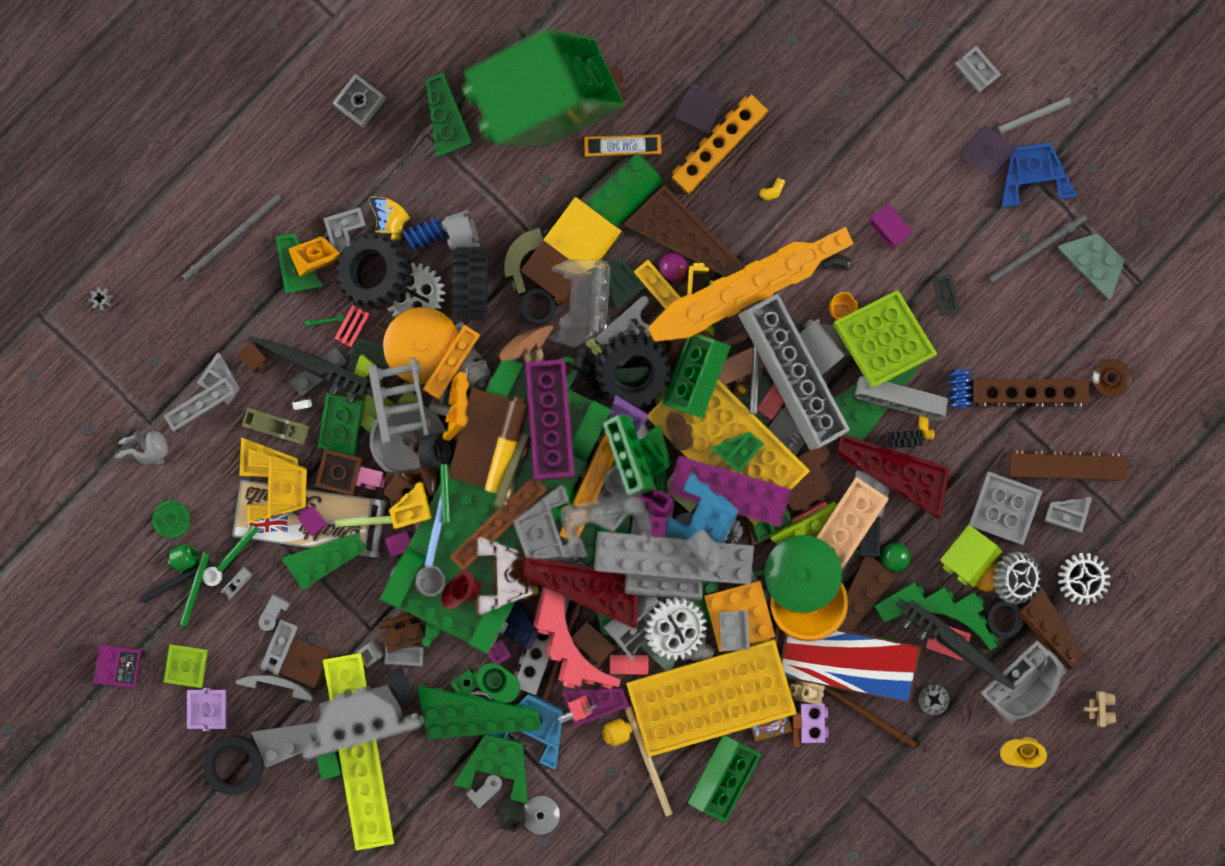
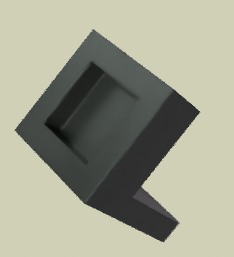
(510, 815)

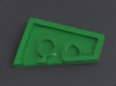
(290, 275)

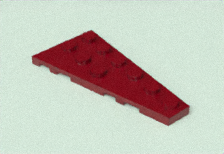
(907, 475)
(586, 586)

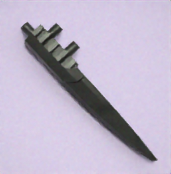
(323, 369)
(949, 638)

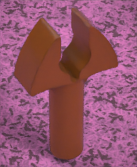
(797, 725)

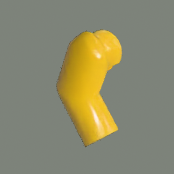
(773, 192)
(923, 425)

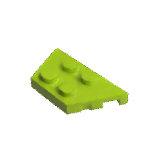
(808, 525)

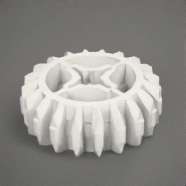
(1085, 587)

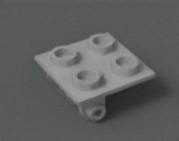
(787, 431)

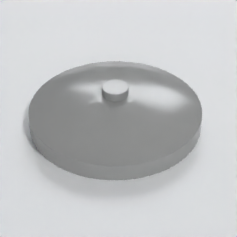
(398, 452)

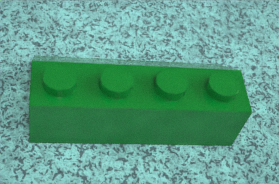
(626, 191)
(696, 375)
(724, 778)

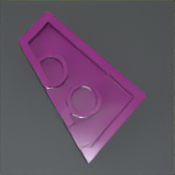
(605, 699)

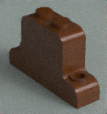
(814, 485)

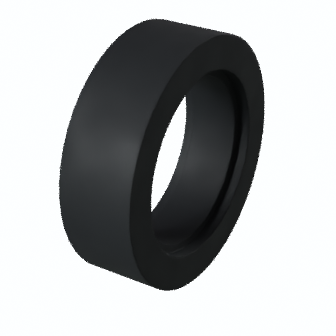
(212, 776)

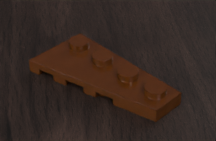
(867, 587)

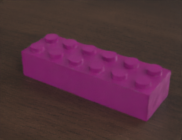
(549, 420)
(749, 495)

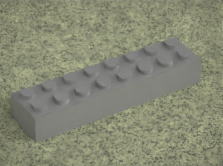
(794, 372)
(669, 558)

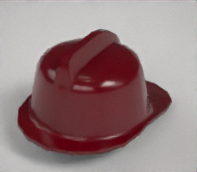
(460, 589)

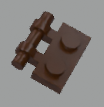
(403, 637)

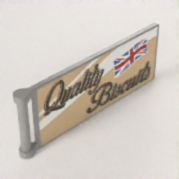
(289, 530)

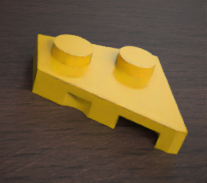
(411, 508)

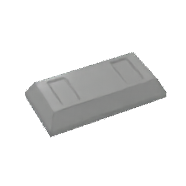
(409, 656)

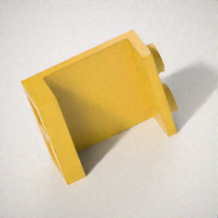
(697, 268)

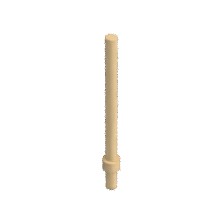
(648, 761)

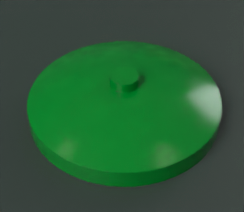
(803, 573)

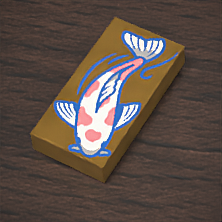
(771, 729)

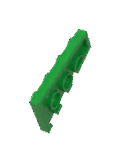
(322, 559)

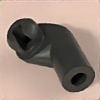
(839, 260)

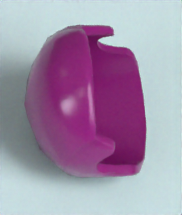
(673, 267)

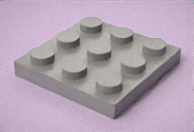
(1005, 508)

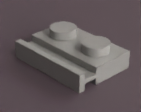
(977, 69)
(734, 630)

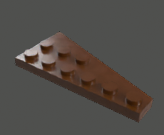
(678, 229)

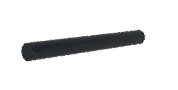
(170, 584)

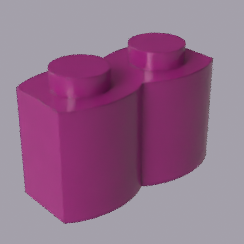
(657, 503)

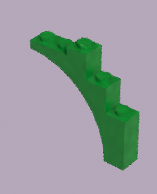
(941, 602)

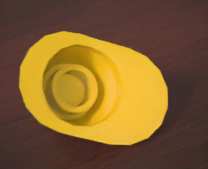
(1024, 753)

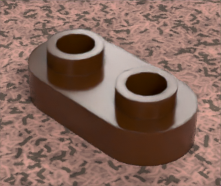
(679, 431)

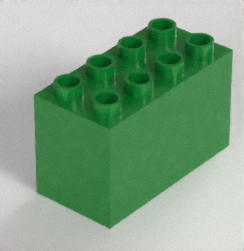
(542, 89)

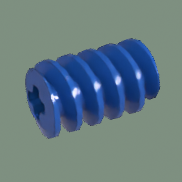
(425, 234)
(960, 388)

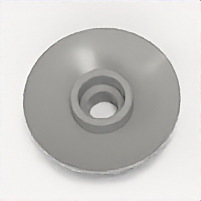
(548, 808)

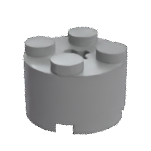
(460, 230)

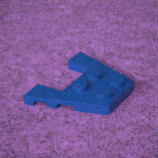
(1035, 165)

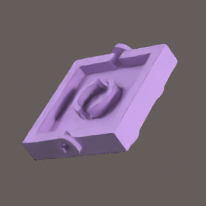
(206, 709)

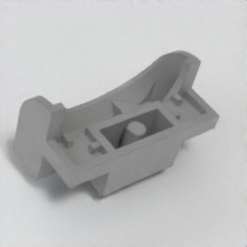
(1032, 686)

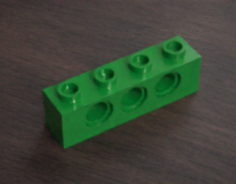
(629, 455)

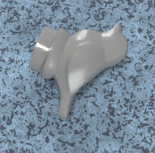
(704, 651)

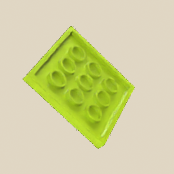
(885, 339)

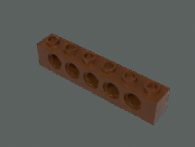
(1079, 387)

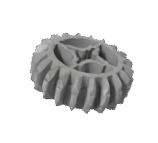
(1011, 579)

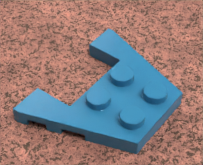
(712, 514)
(550, 729)

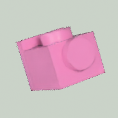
(371, 478)

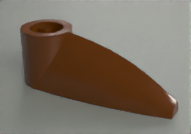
(429, 476)

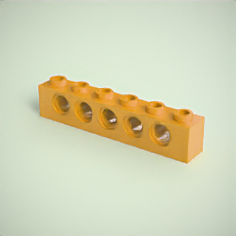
(688, 182)

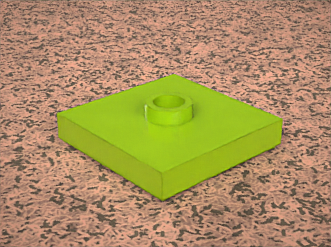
(185, 666)

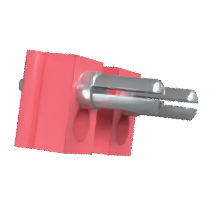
(579, 709)

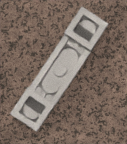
(299, 691)

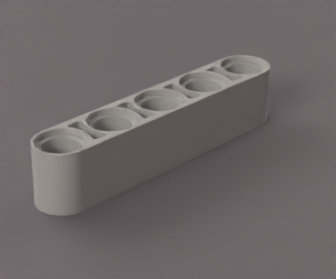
(903, 399)

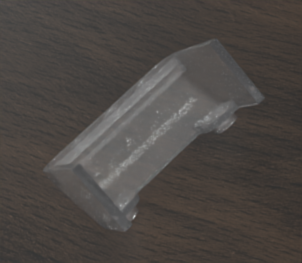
(587, 301)
(581, 513)

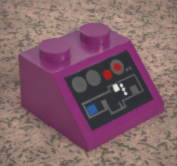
(117, 665)

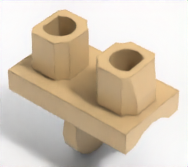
(807, 692)
(1102, 716)

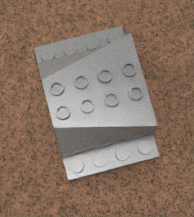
(359, 719)

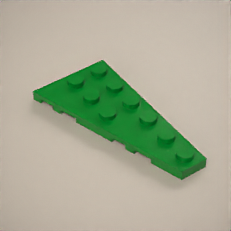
(862, 415)

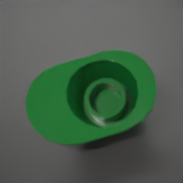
(498, 682)

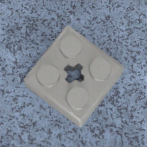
(355, 89)

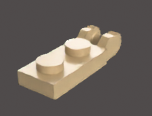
(534, 356)

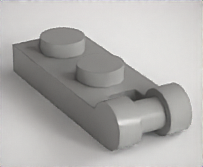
(279, 646)

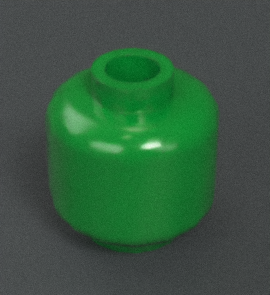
(182, 557)

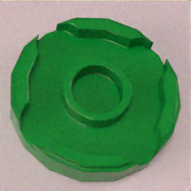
(171, 519)

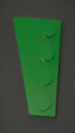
(446, 120)

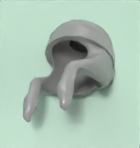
(153, 445)

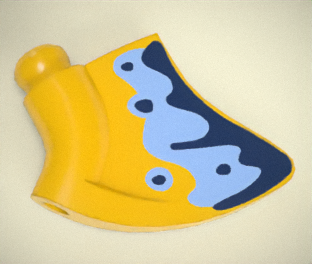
(389, 216)

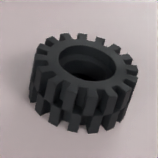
(905, 439)

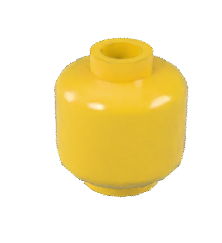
(616, 732)

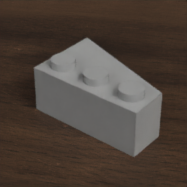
(627, 637)

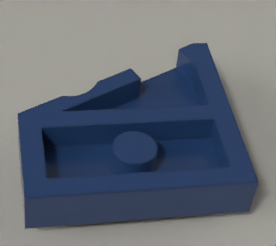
(520, 626)

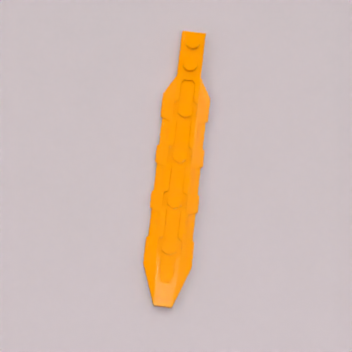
(753, 283)

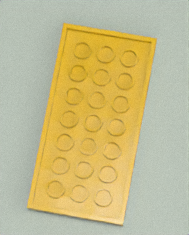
(726, 420)
(711, 698)

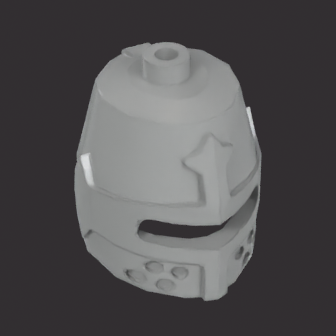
(476, 369)

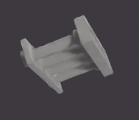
(381, 393)

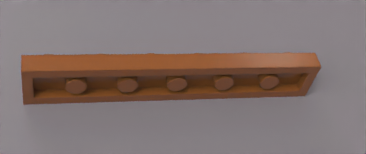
(499, 521)

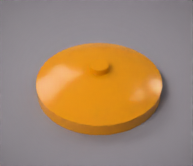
(421, 335)
(815, 624)

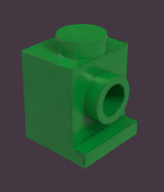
(459, 685)

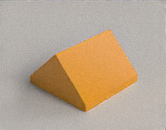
(313, 255)

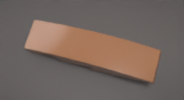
(525, 343)

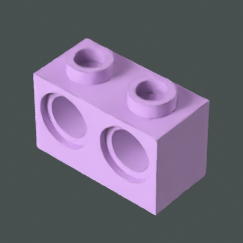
(808, 723)

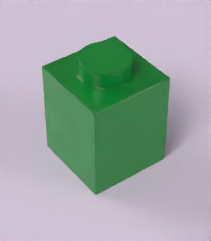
(329, 765)

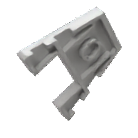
(538, 530)

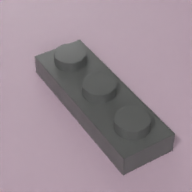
(307, 381)

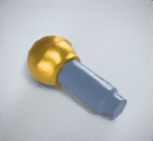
(740, 390)

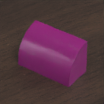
(890, 226)

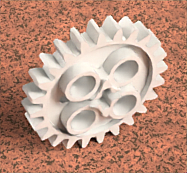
(422, 278)
(660, 638)

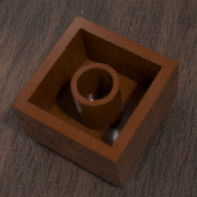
(339, 472)

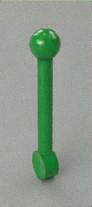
(309, 323)

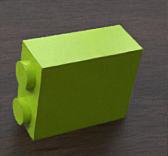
(970, 556)

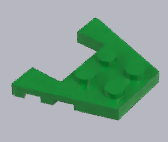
(500, 758)

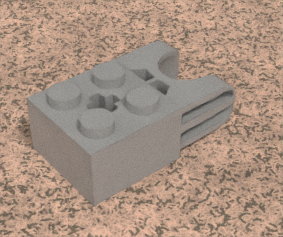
(628, 321)

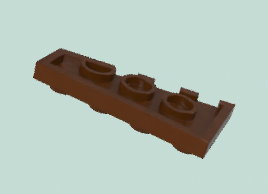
(1049, 627)

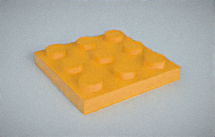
(742, 598)

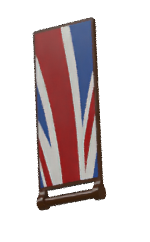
(853, 663)

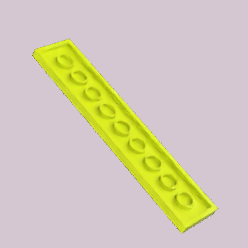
(360, 764)

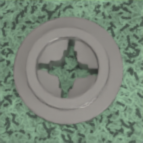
(933, 690)

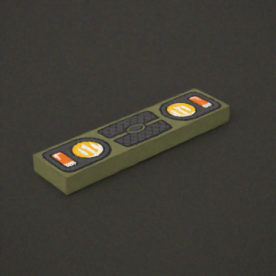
(513, 472)

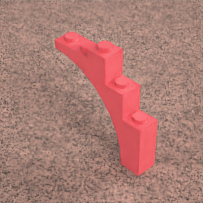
(574, 668)

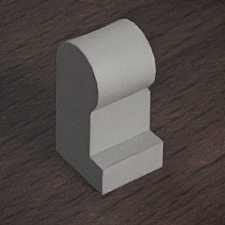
(273, 609)
(483, 794)

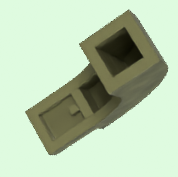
(517, 252)
(275, 426)

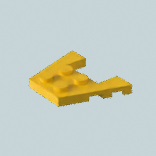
(285, 486)

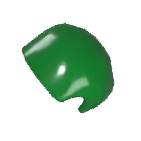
(894, 556)

